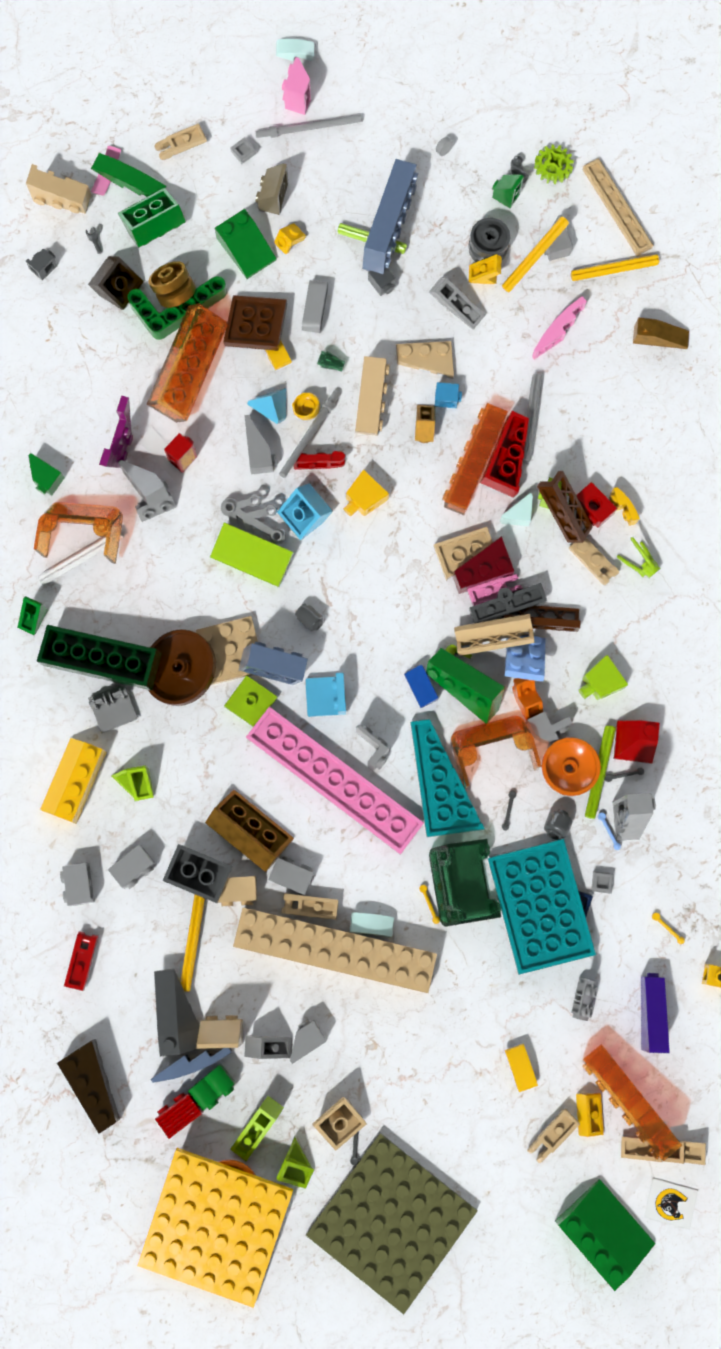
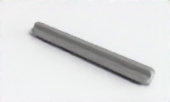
(532, 415)

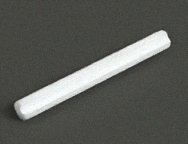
(73, 561)

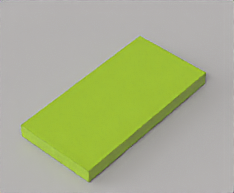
(251, 554)

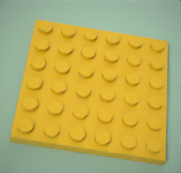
(215, 1227)

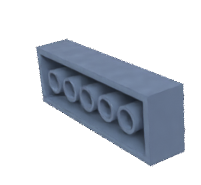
(390, 217)

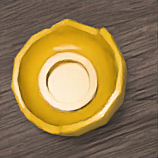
(306, 406)

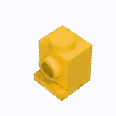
(710, 975)

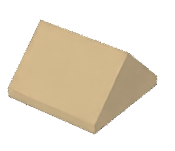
(339, 1123)

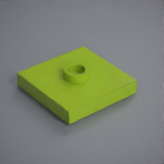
(250, 701)

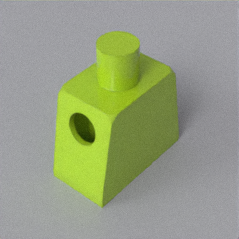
(602, 680)

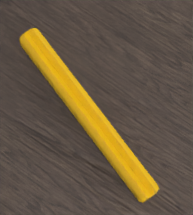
(535, 254)
(615, 267)
(192, 942)

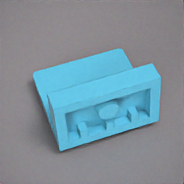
(325, 696)

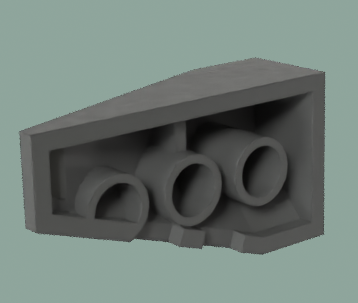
(175, 1019)

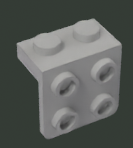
(379, 757)

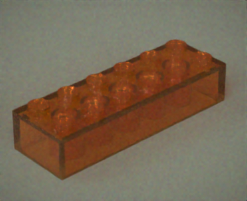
(187, 363)

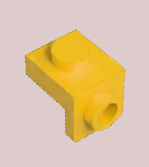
(288, 237)

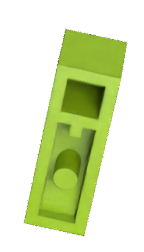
(257, 1128)

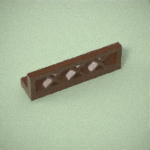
(562, 512)
(557, 624)

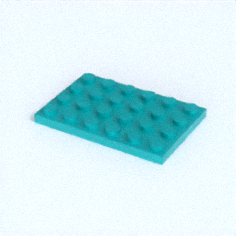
(541, 906)

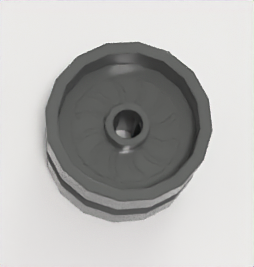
(488, 238)

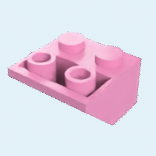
(297, 88)

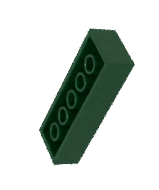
(99, 657)

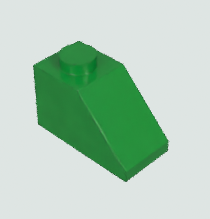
(507, 189)
(44, 475)

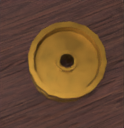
(172, 284)

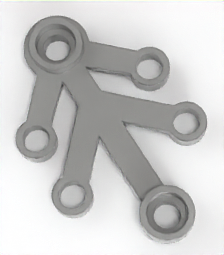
(249, 518)

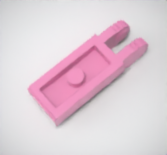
(489, 590)

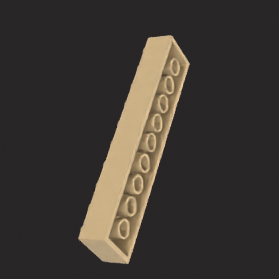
(335, 950)

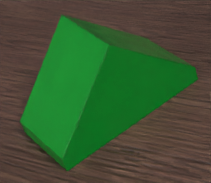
(31, 615)

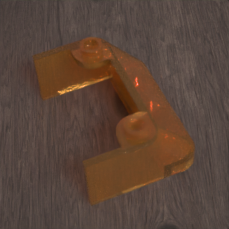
(105, 521)
(465, 741)

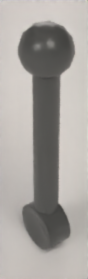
(608, 778)
(512, 794)
(354, 1160)

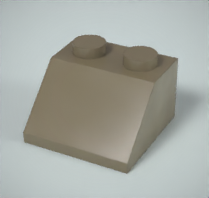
(273, 189)

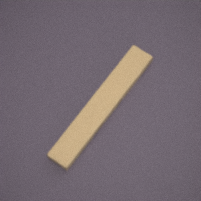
(617, 207)

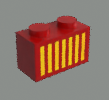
(181, 452)

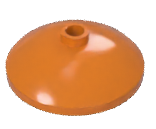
(580, 757)

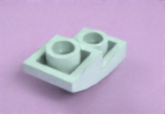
(295, 47)
(371, 924)

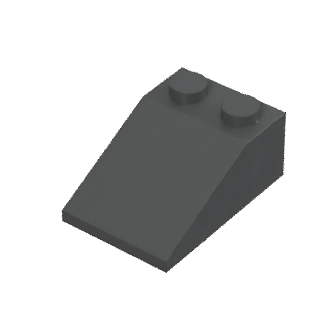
(197, 873)

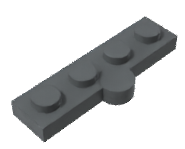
(508, 603)

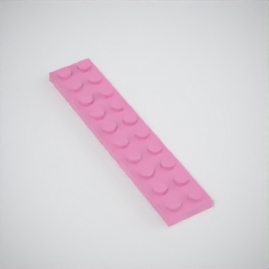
(335, 780)

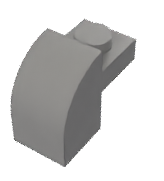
(543, 730)

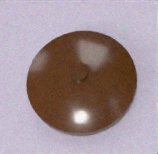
(184, 667)

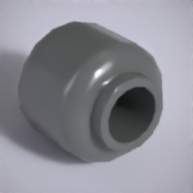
(558, 824)

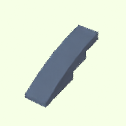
(185, 1066)

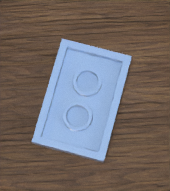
(526, 660)

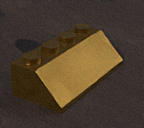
(249, 830)

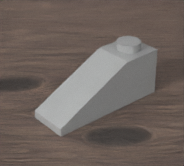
(456, 302)
(259, 451)
(146, 483)

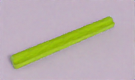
(604, 753)

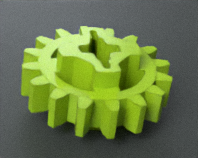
(554, 163)

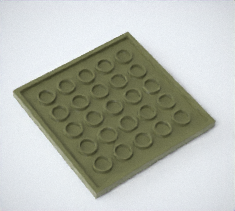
(391, 1223)

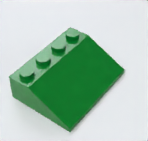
(606, 1234)

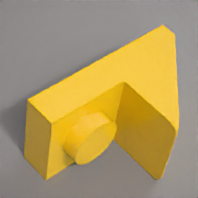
(485, 270)

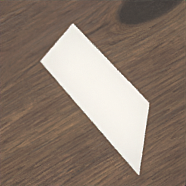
(155, 446)

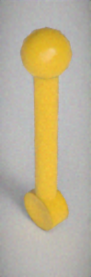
(656, 916)
(435, 919)

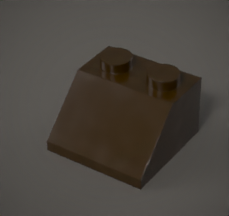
(115, 281)

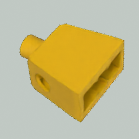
(365, 495)

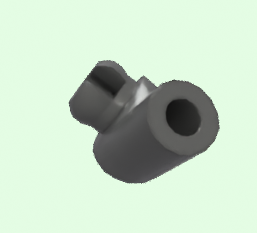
(516, 167)

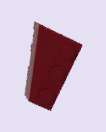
(484, 567)

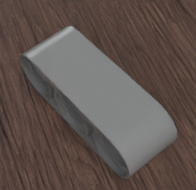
(314, 306)

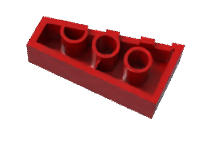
(505, 463)

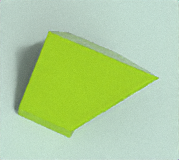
(136, 782)
(295, 1167)

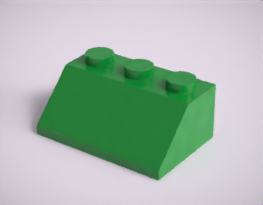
(152, 217)

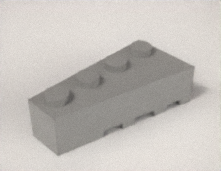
(632, 815)

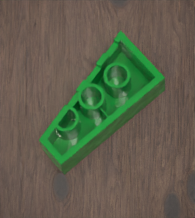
(466, 684)

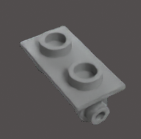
(147, 513)

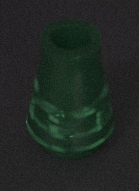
(330, 361)

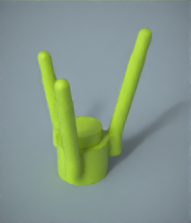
(649, 567)

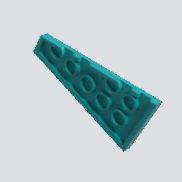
(442, 793)

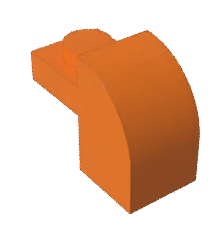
(527, 697)

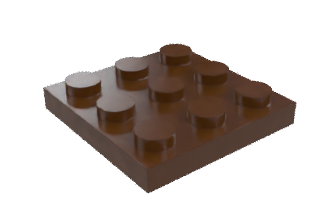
(255, 323)

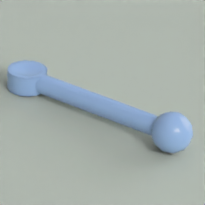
(601, 816)

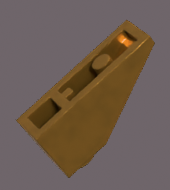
(659, 333)

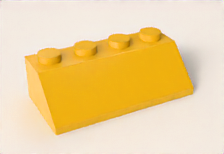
(73, 780)

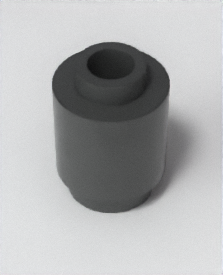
(309, 617)

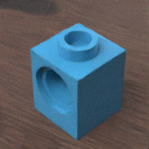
(447, 395)

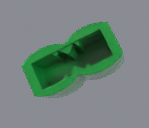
(211, 1087)

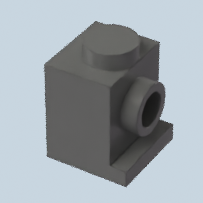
(42, 263)

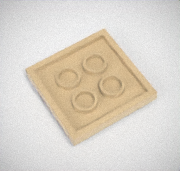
(228, 644)

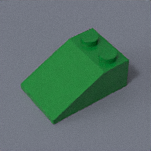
(245, 243)

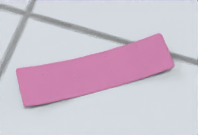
(101, 183)

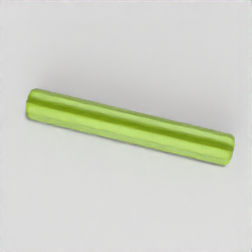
(362, 235)

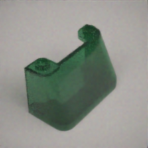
(462, 883)

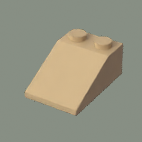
(220, 1032)

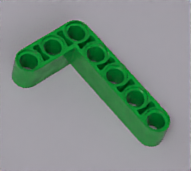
(162, 319)

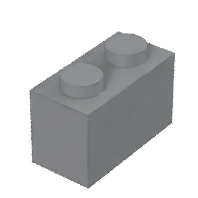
(132, 867)
(291, 876)
(77, 884)

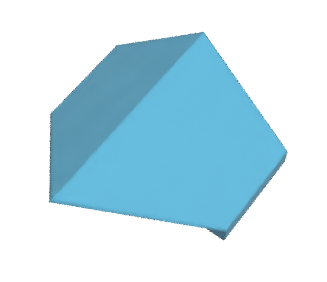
(271, 405)

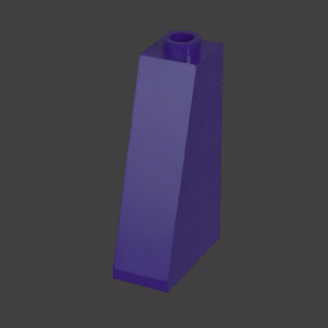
(654, 1015)

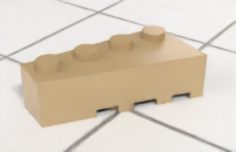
(371, 395)

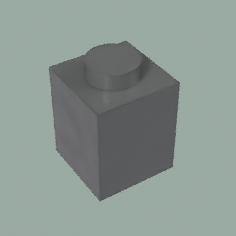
(382, 283)

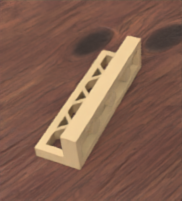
(494, 632)

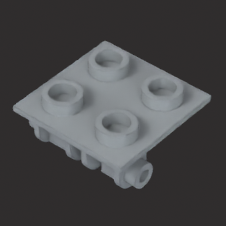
(112, 708)
(589, 991)

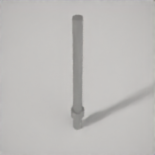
(274, 131)
(327, 407)

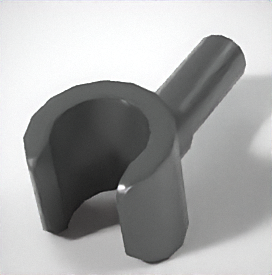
(93, 237)

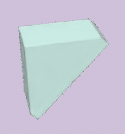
(520, 513)

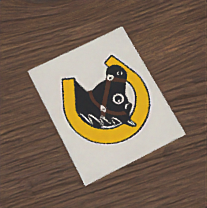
(671, 1203)

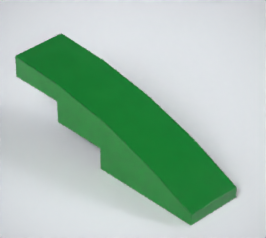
(126, 175)

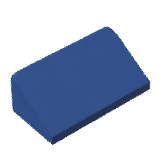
(421, 686)

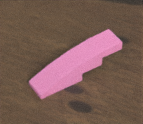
(556, 331)

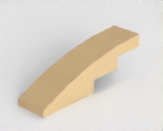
(688, 1153)

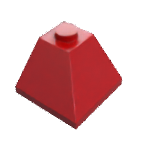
(636, 740)

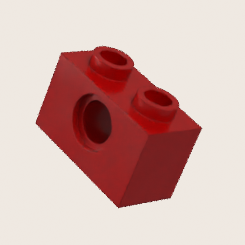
(605, 509)

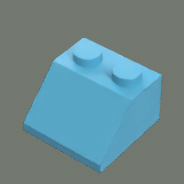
(304, 511)

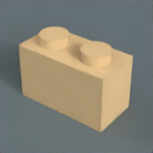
(239, 890)

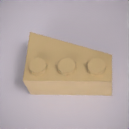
(57, 192)

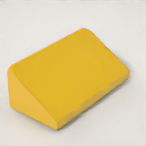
(589, 1114)

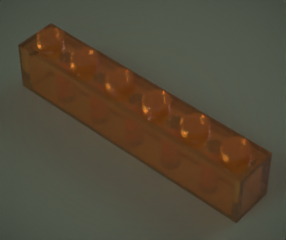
(475, 458)
(631, 1103)

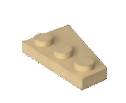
(427, 356)
(460, 549)

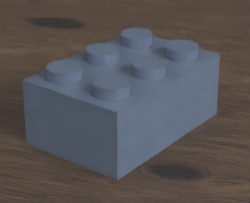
(273, 663)

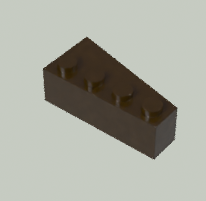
(90, 1084)

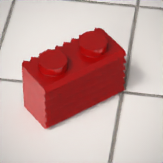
(179, 1115)

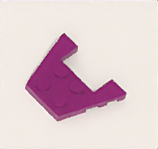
(122, 437)

